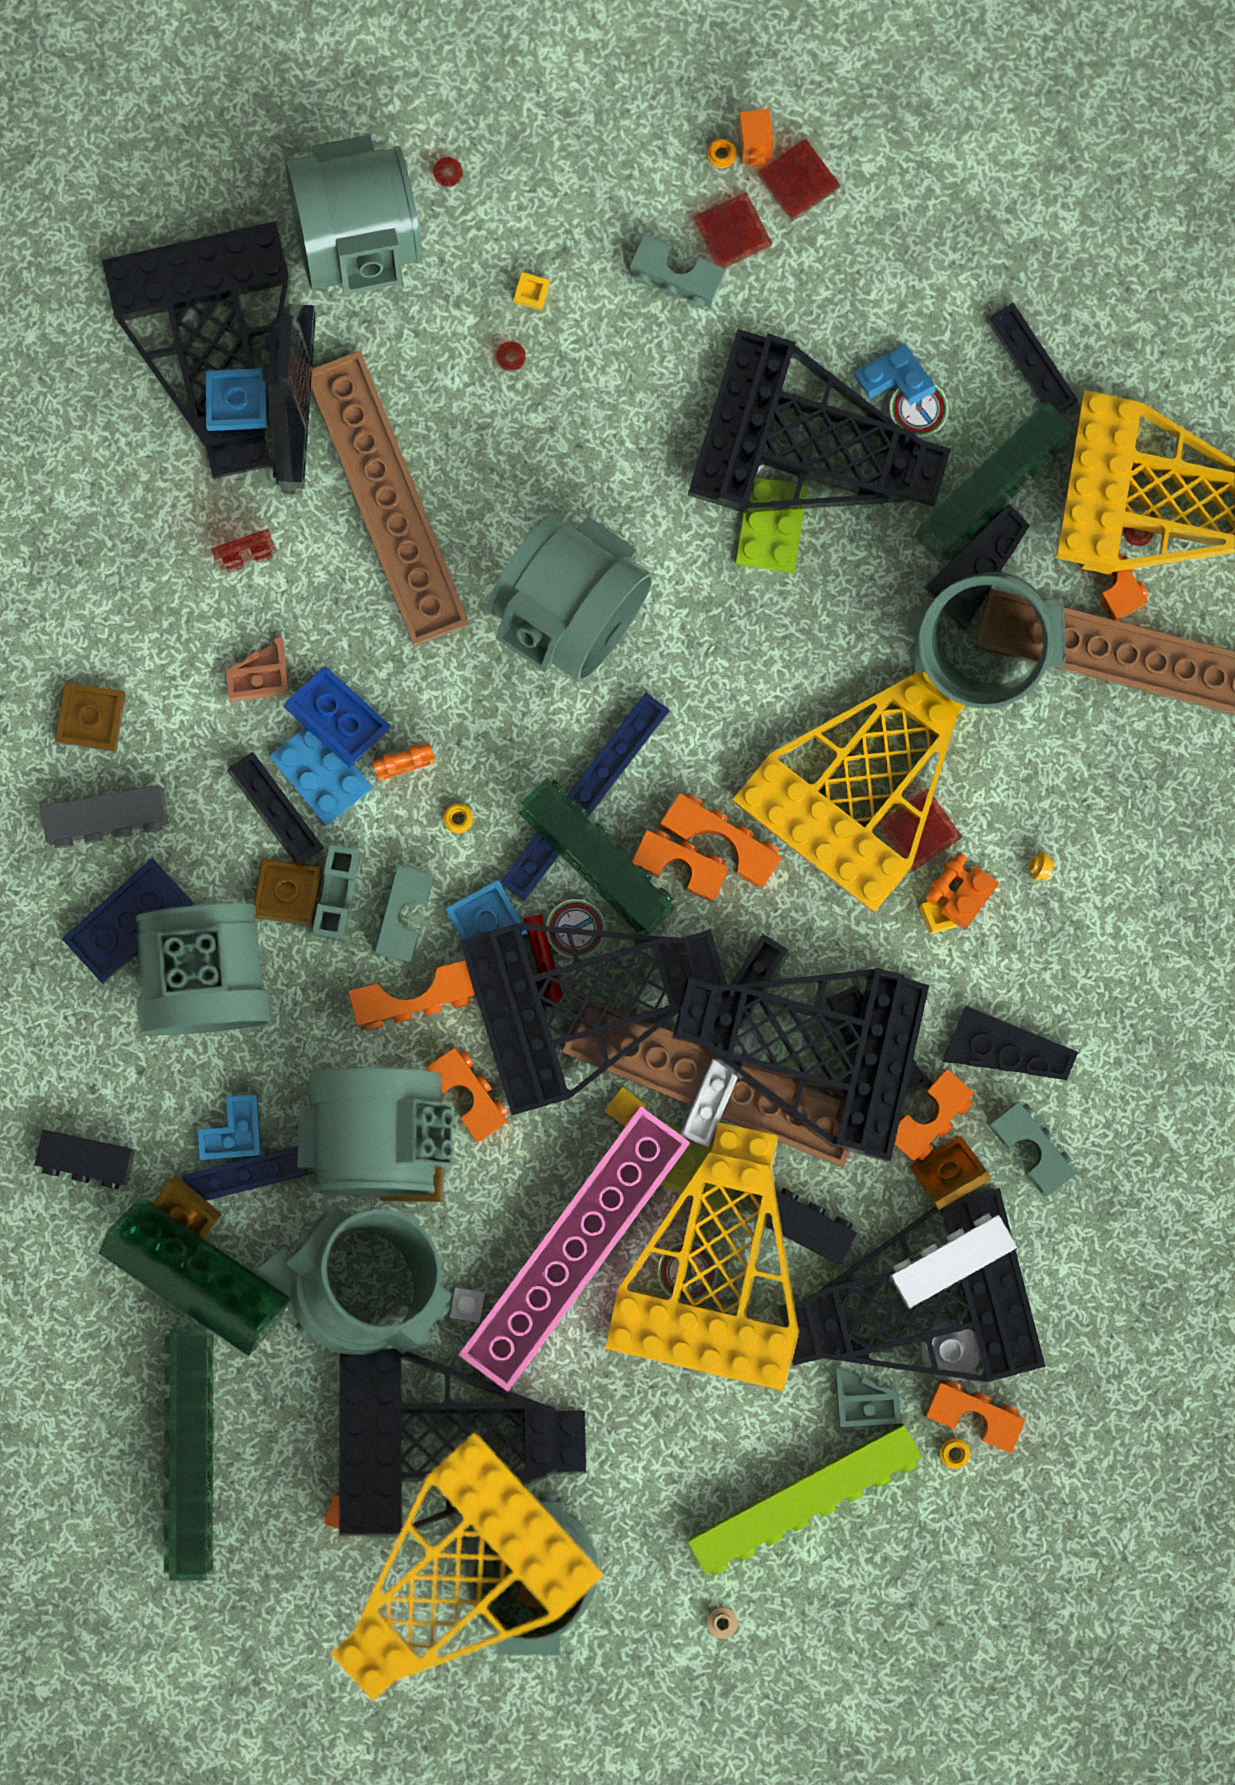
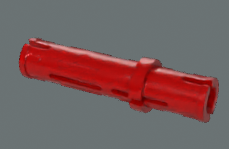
(543, 958)

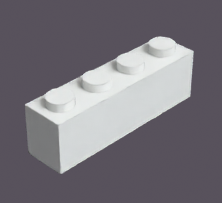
(953, 1260)

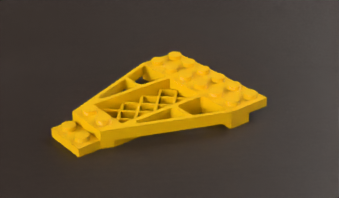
(1100, 483)
(826, 833)
(704, 1336)
(518, 1532)

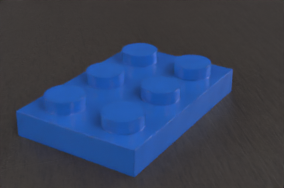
(337, 716)

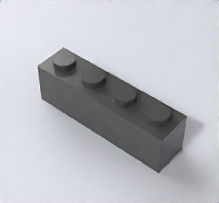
(104, 815)

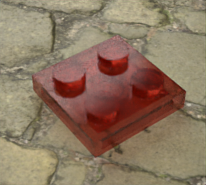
(798, 180)
(732, 231)
(242, 550)
(936, 836)

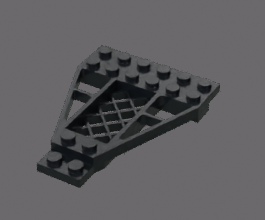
(197, 274)
(289, 391)
(742, 424)
(517, 1017)
(877, 1063)
(992, 1297)
(373, 1439)

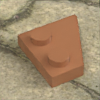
(260, 675)

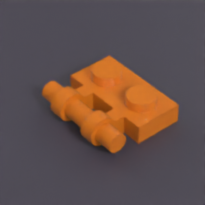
(404, 761)
(968, 898)

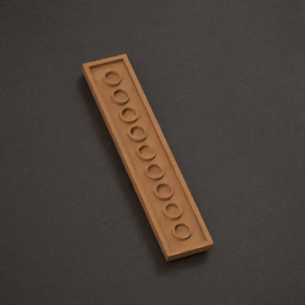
(387, 499)
(1115, 652)
(680, 1068)

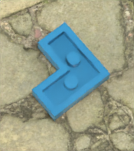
(899, 369)
(241, 1135)

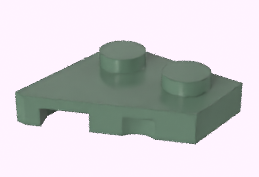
(864, 1402)

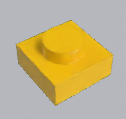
(531, 291)
(933, 919)
(624, 1107)

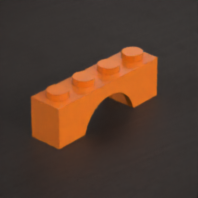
(688, 819)
(374, 1006)

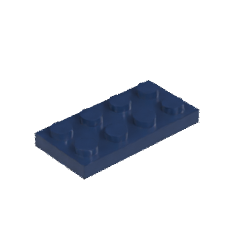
(109, 933)

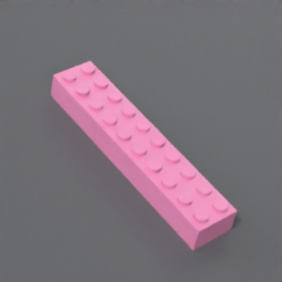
(574, 1249)

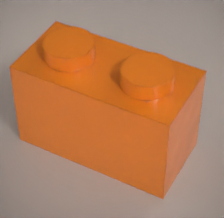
(755, 137)

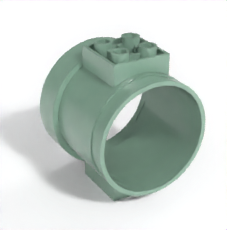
(354, 215)
(569, 596)
(930, 657)
(200, 970)
(375, 1131)
(326, 1319)
(547, 1638)

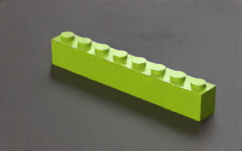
(805, 1498)

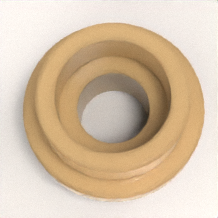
(715, 1615)

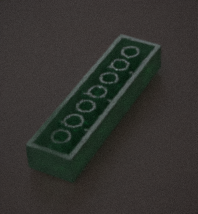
(190, 1454)

